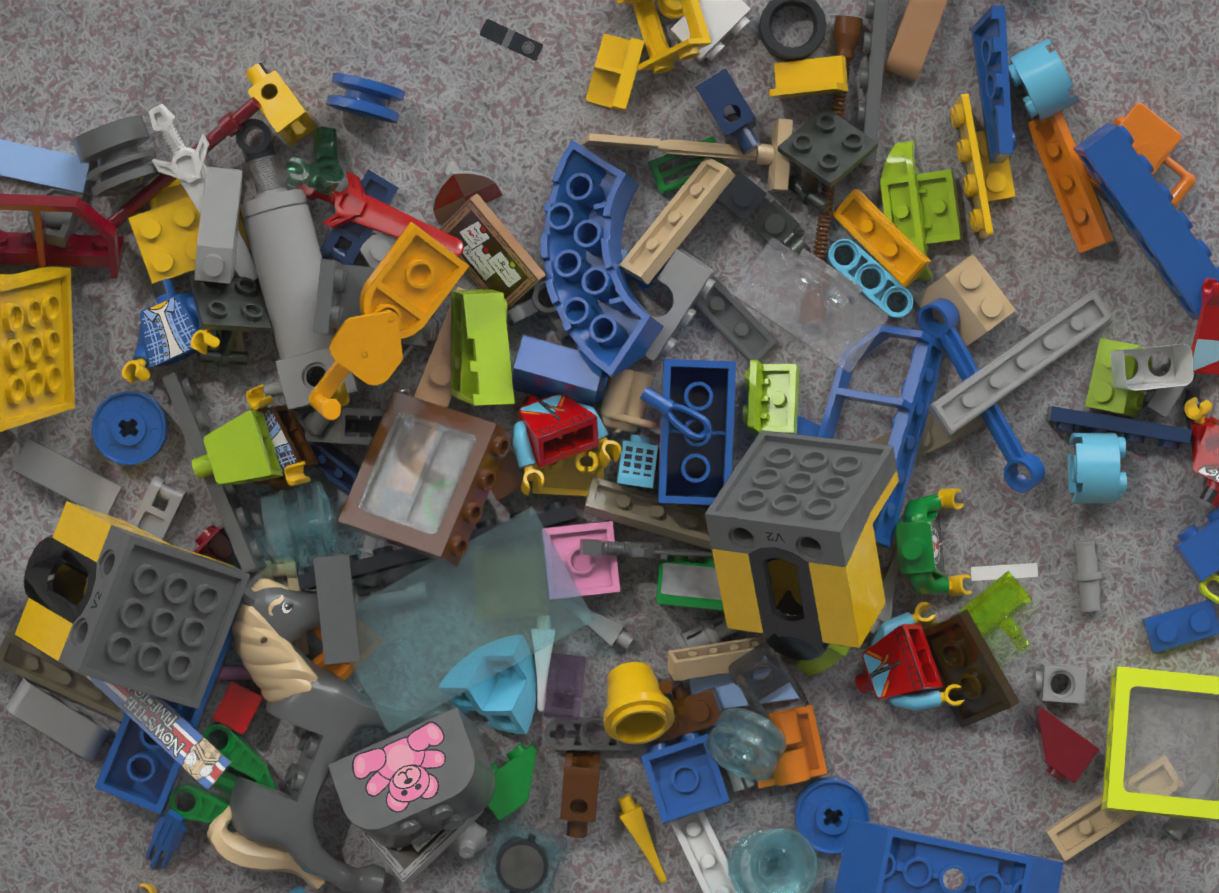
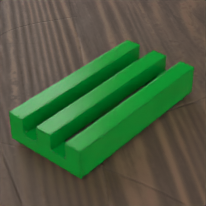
(659, 176)

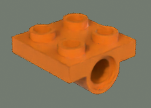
(803, 750)

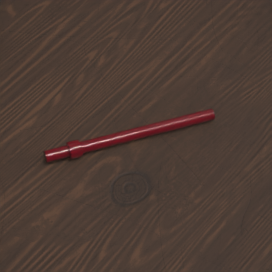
(228, 126)

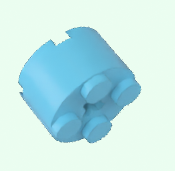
(1042, 80)
(1095, 468)

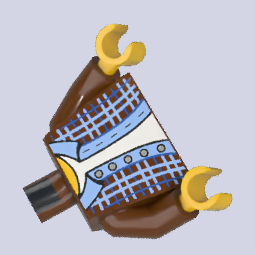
(288, 440)

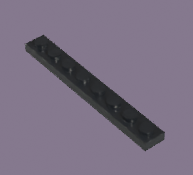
(387, 558)

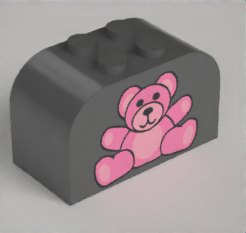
(416, 781)

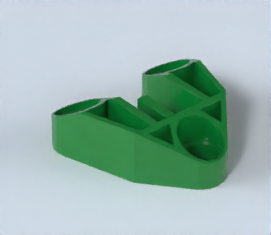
(242, 758)

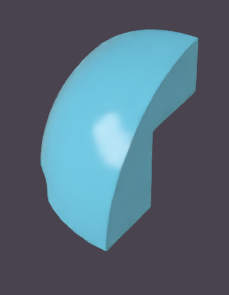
(504, 698)

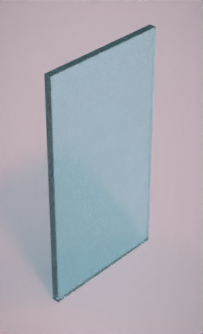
(465, 622)

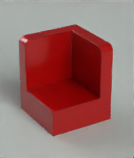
(238, 707)

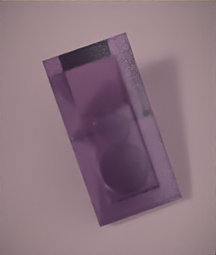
(565, 686)

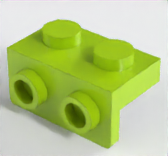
(1101, 390)
(771, 397)

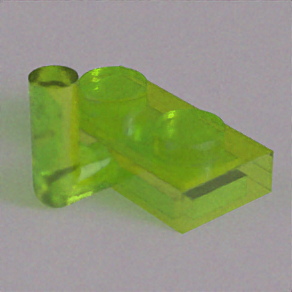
(996, 607)

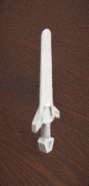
(191, 171)

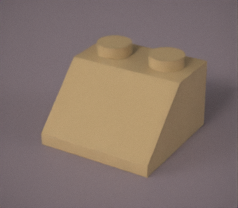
(975, 296)

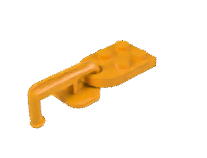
(410, 281)

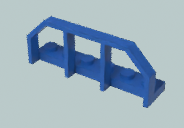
(906, 424)

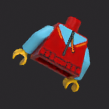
(554, 431)
(902, 665)

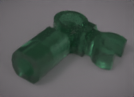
(325, 172)

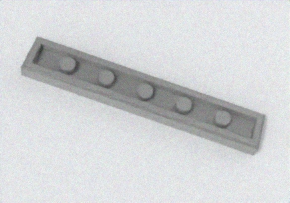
(1020, 362)

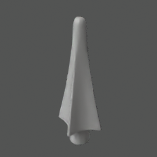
(889, 583)
(610, 631)

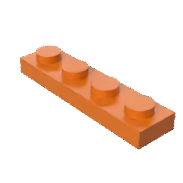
(1070, 182)

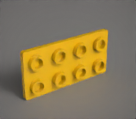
(983, 180)

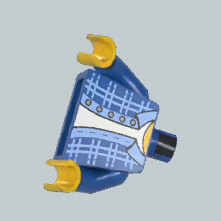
(168, 333)

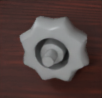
(470, 841)

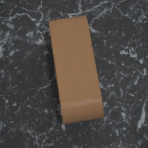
(914, 37)

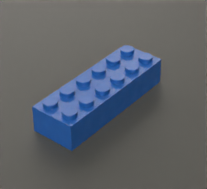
(138, 766)

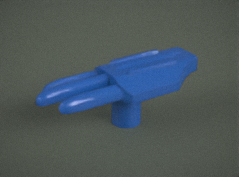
(167, 837)

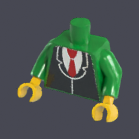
(921, 545)

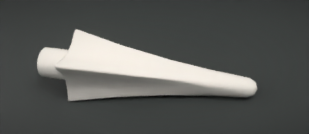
(542, 664)

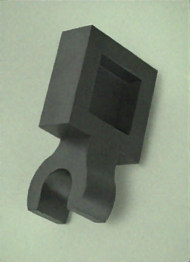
(778, 224)

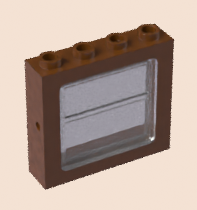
(426, 478)

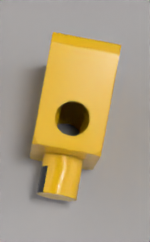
(279, 104)

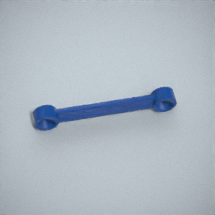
(993, 415)

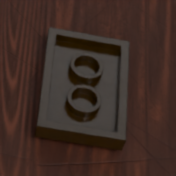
(967, 660)

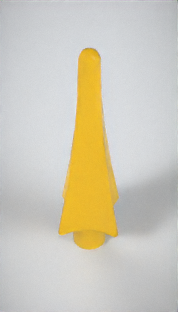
(635, 822)

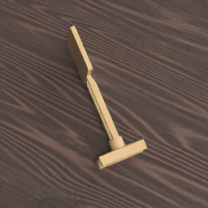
(763, 155)

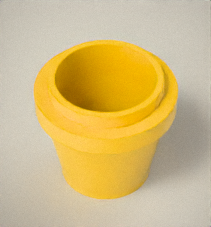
(635, 705)

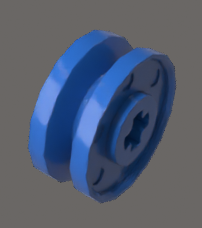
(365, 97)
(133, 448)
(813, 802)

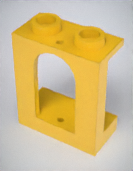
(660, 54)

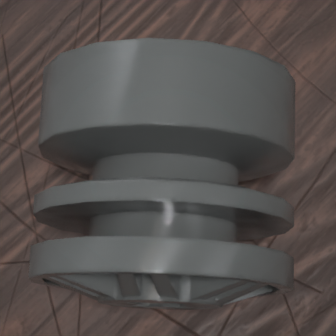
(117, 156)

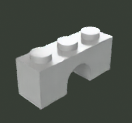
(688, 281)

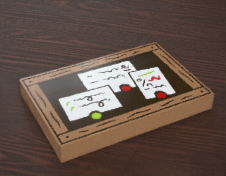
(492, 251)

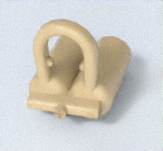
(622, 403)

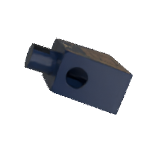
(721, 99)

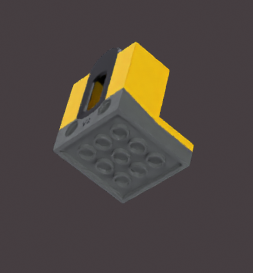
(800, 541)
(143, 618)

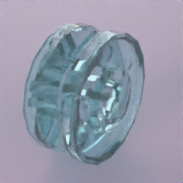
(746, 744)

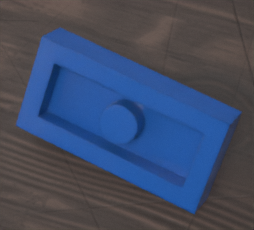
(1181, 625)

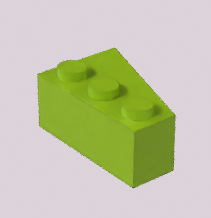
(480, 348)

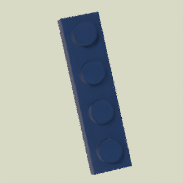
(1133, 430)

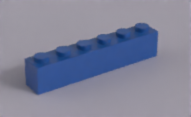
(1149, 213)

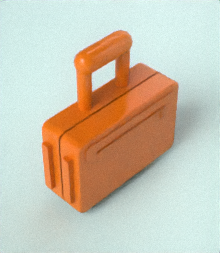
(1155, 141)

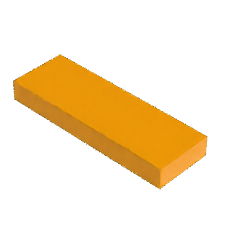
(881, 238)

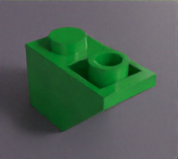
(513, 780)

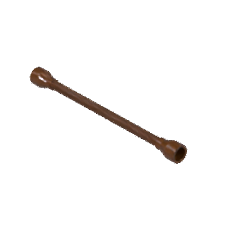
(846, 35)

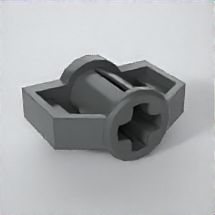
(63, 221)

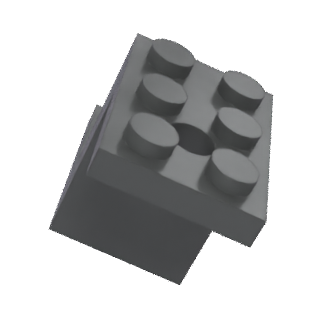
(340, 296)

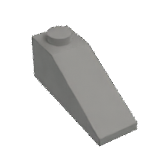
(219, 225)

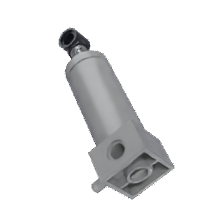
(288, 272)

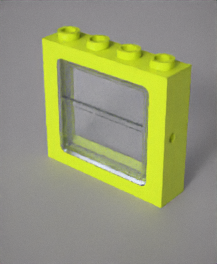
(1162, 744)

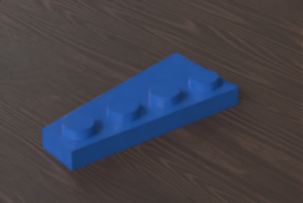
(992, 69)

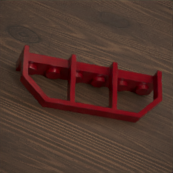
(80, 250)

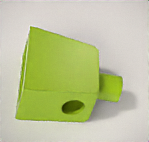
(239, 452)

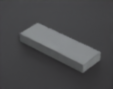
(67, 477)

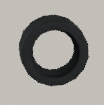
(789, 53)

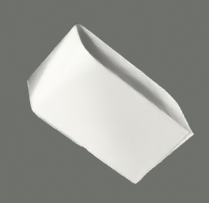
(1180, 373)

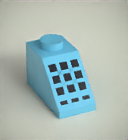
(637, 462)

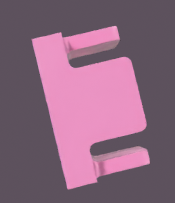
(589, 572)

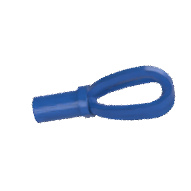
(667, 406)

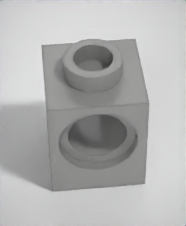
(1075, 688)

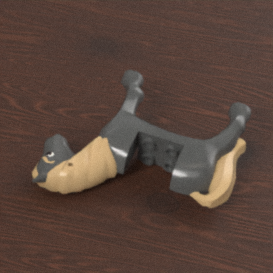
(278, 827)

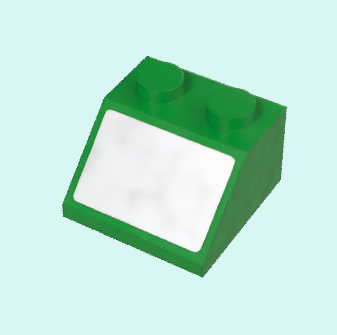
(688, 583)

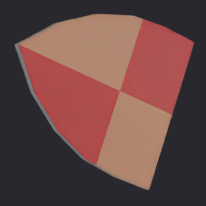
(459, 188)

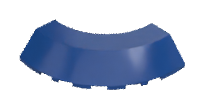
(584, 258)

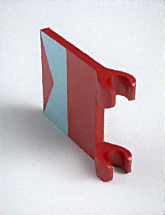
(1206, 338)

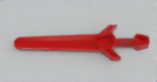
(357, 207)

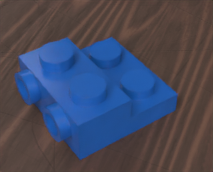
(684, 778)

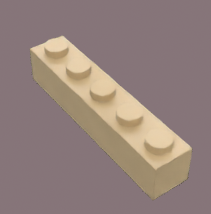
(709, 658)

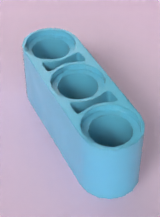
(887, 283)

